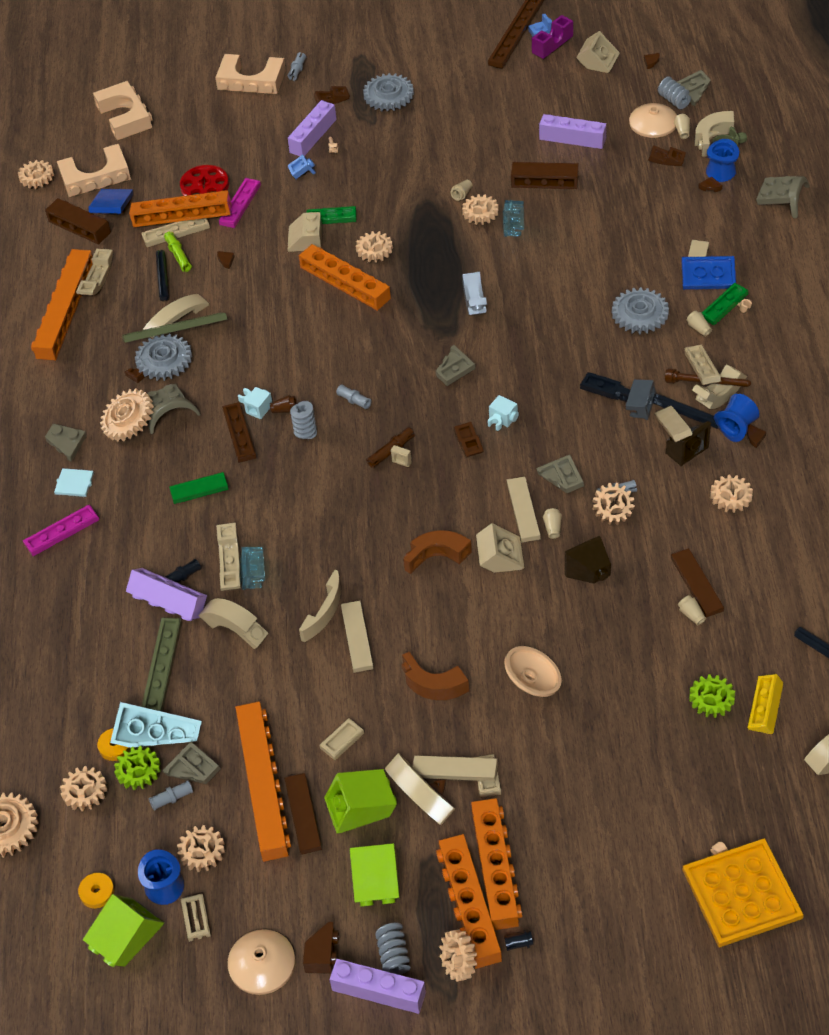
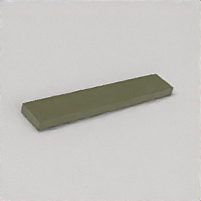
(174, 327)
(162, 664)

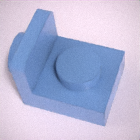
(545, 26)
(300, 166)

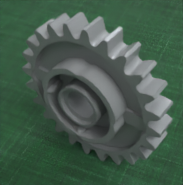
(388, 92)
(640, 310)
(163, 357)

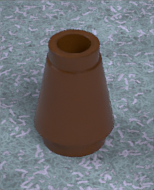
(283, 405)

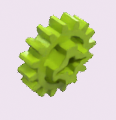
(711, 698)
(137, 767)

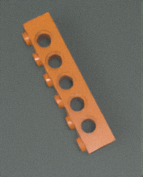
(180, 208)
(345, 277)
(457, 849)
(501, 915)

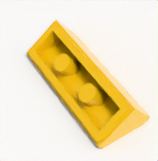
(765, 704)

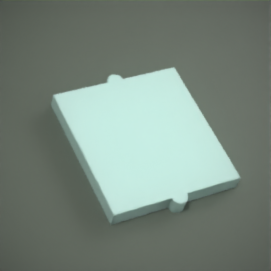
(74, 482)

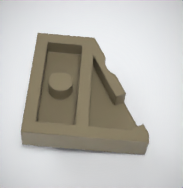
(696, 84)
(454, 366)
(65, 440)
(562, 474)
(192, 765)

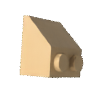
(598, 53)
(305, 231)
(499, 549)

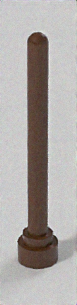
(673, 376)

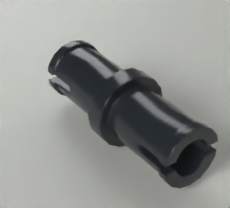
(183, 572)

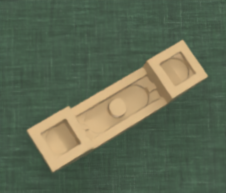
(98, 273)
(177, 310)
(229, 557)
(313, 625)
(418, 789)

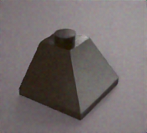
(691, 446)
(588, 561)

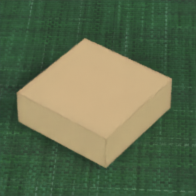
(401, 456)

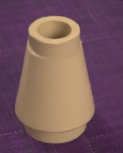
(682, 124)
(460, 190)
(698, 322)
(552, 521)
(691, 609)

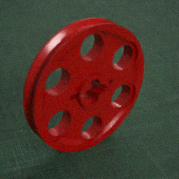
(198, 181)

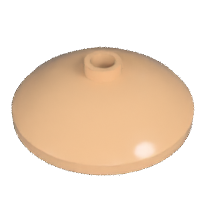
(653, 120)
(532, 671)
(263, 973)

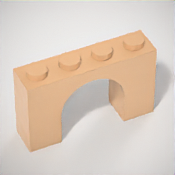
(264, 82)
(124, 96)
(80, 182)

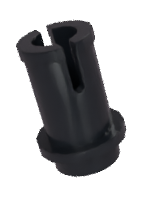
(518, 940)

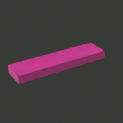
(240, 202)
(61, 530)

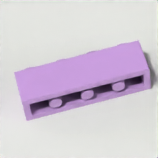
(312, 128)
(572, 131)
(166, 594)
(377, 986)

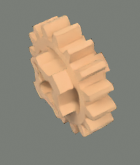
(37, 173)
(480, 209)
(374, 246)
(731, 493)
(618, 508)
(82, 787)
(196, 855)
(458, 955)

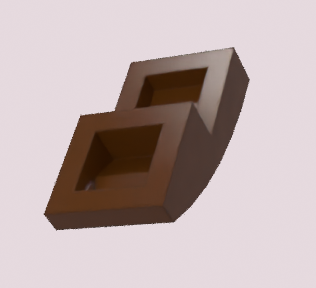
(335, 95)
(673, 157)
(468, 439)

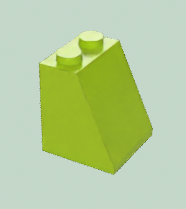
(359, 799)
(374, 874)
(121, 930)

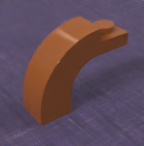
(437, 544)
(434, 686)

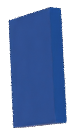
(111, 201)
(708, 272)

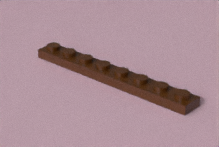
(514, 33)

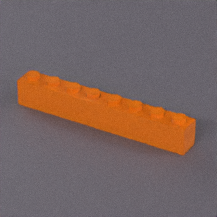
(62, 306)
(261, 781)

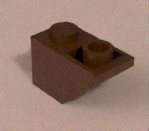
(319, 950)

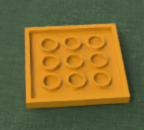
(742, 892)

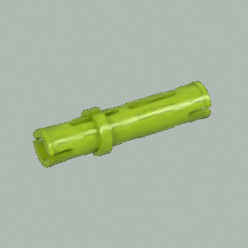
(175, 247)

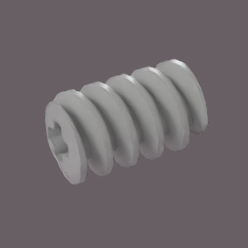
(674, 92)
(303, 420)
(391, 948)

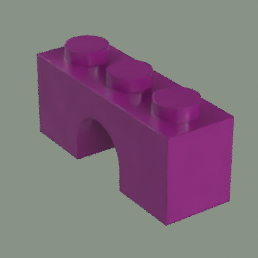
(545, 43)

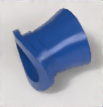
(722, 160)
(736, 417)
(161, 877)

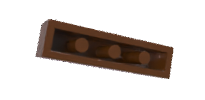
(544, 175)
(78, 221)

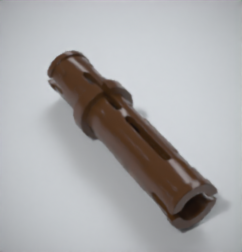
(385, 451)

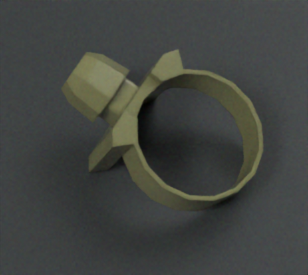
(736, 137)

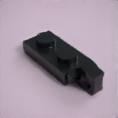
(604, 387)

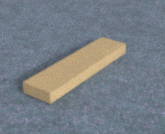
(179, 229)
(702, 364)
(673, 423)
(523, 509)
(357, 636)
(456, 768)

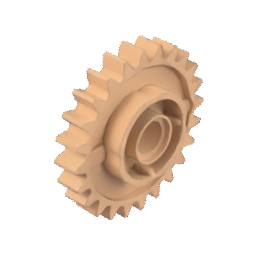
(127, 415)
(19, 821)

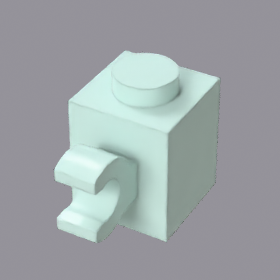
(256, 402)
(502, 412)

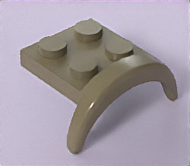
(782, 190)
(165, 400)

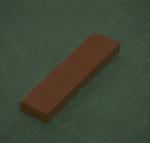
(239, 432)
(697, 582)
(302, 814)

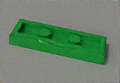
(337, 214)
(724, 303)
(198, 488)

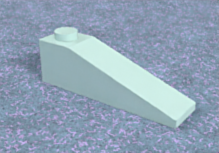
(149, 727)

